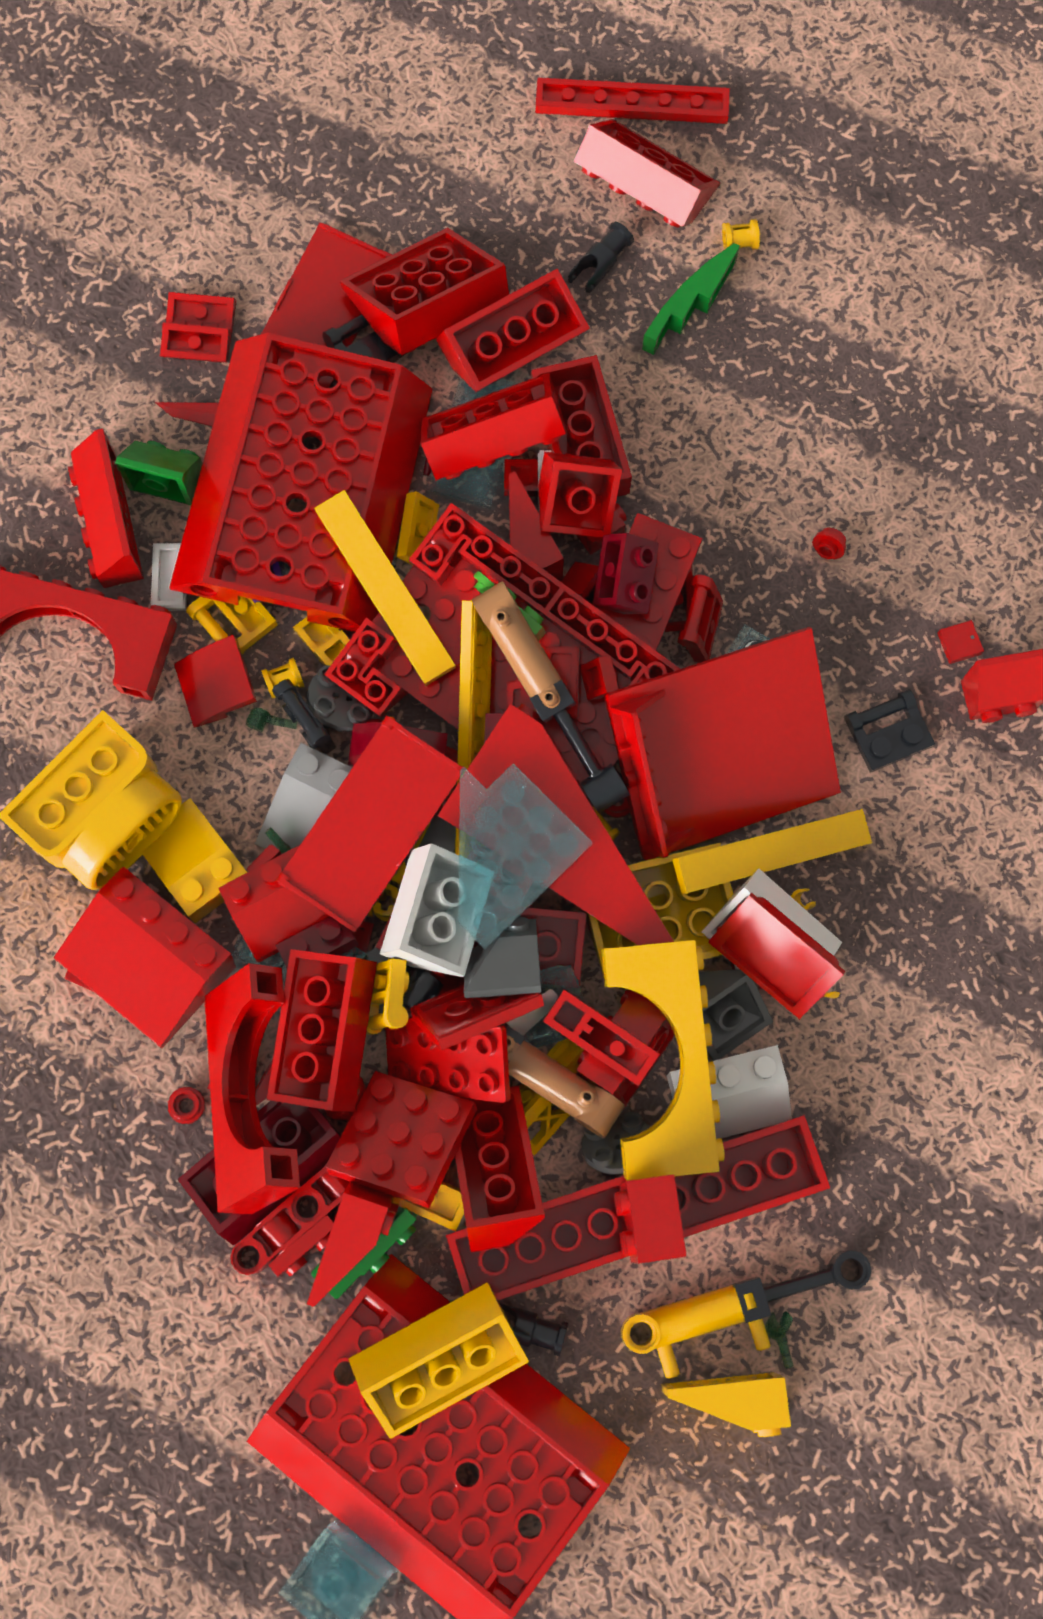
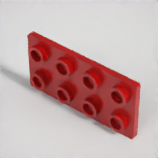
(466, 1070)

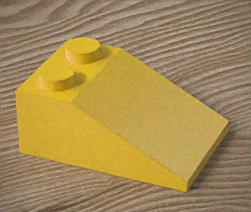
(193, 862)
(746, 1400)

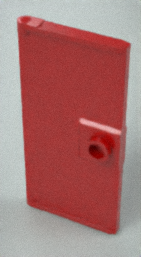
(313, 294)
(370, 824)

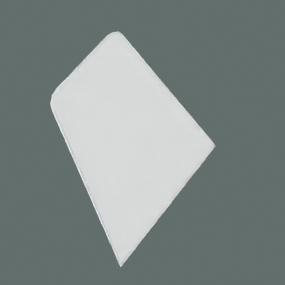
(526, 1022)

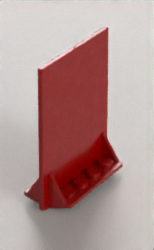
(724, 743)

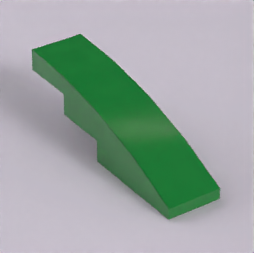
(696, 292)

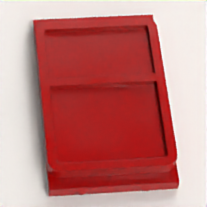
(777, 954)

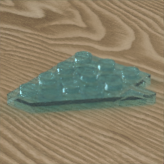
(509, 850)

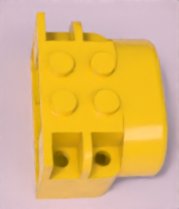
(95, 804)

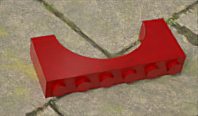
(135, 632)
(246, 1165)

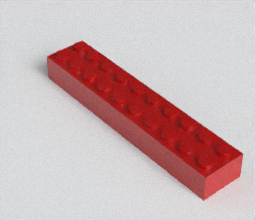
(585, 1230)

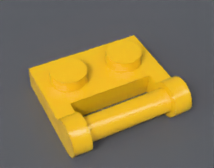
(248, 618)
(389, 987)

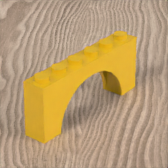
(685, 1134)

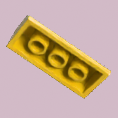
(437, 1360)

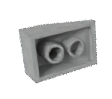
(302, 795)

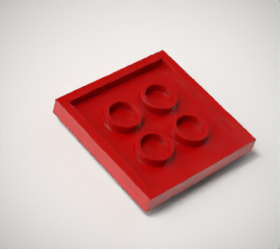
(401, 1139)

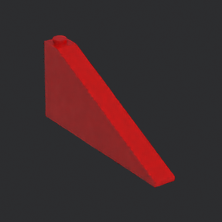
(598, 878)

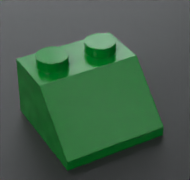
(160, 471)

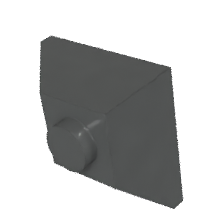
(507, 965)
(733, 1010)

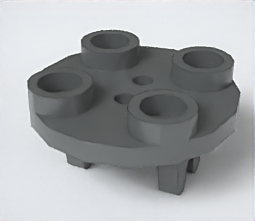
(331, 711)
(605, 1153)

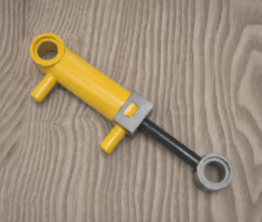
(730, 1306)

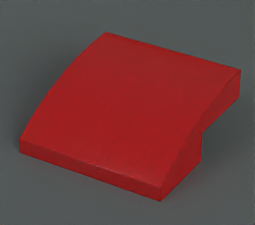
(198, 327)
(215, 681)

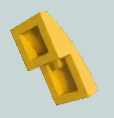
(322, 640)

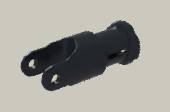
(603, 255)
(537, 1331)

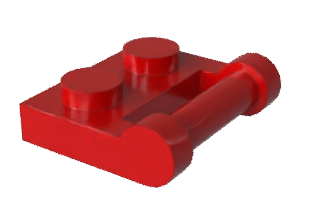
(701, 618)

